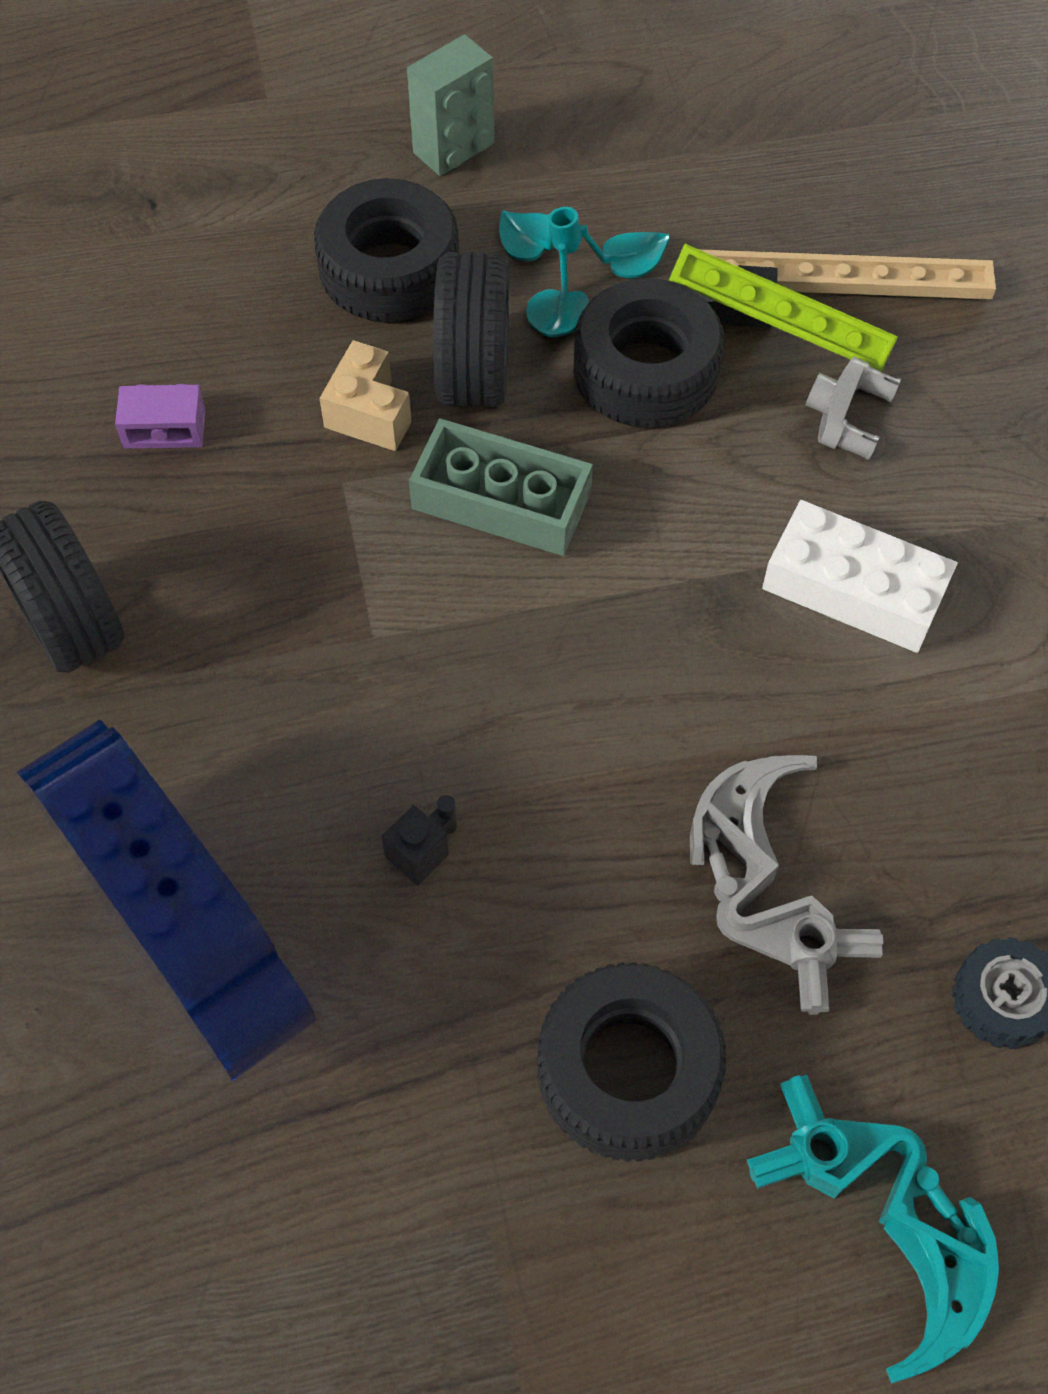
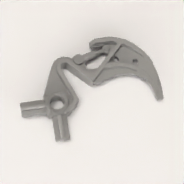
(780, 928)

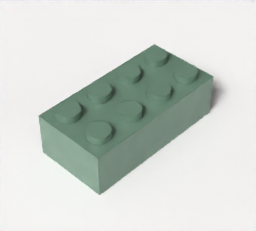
(501, 486)

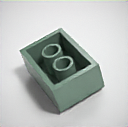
(451, 104)

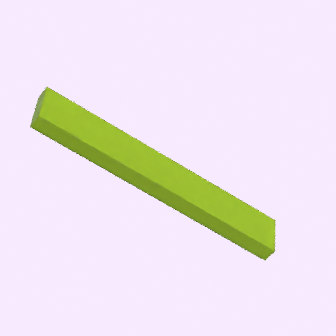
(782, 307)

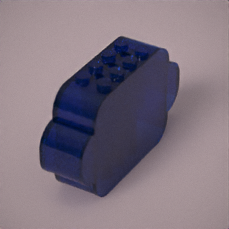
(169, 897)

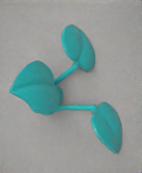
(529, 234)

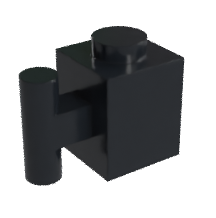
(420, 842)

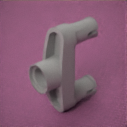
(834, 397)

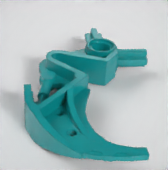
(855, 1150)

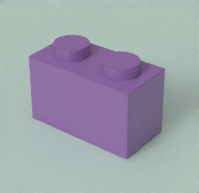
(160, 416)

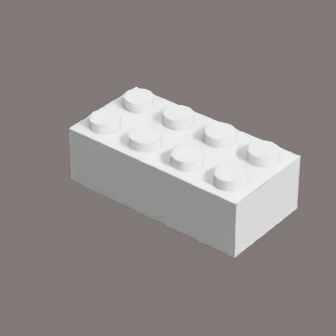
(858, 575)

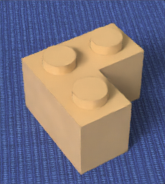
(363, 402)

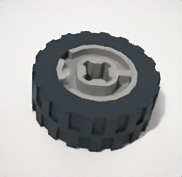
(1004, 993)

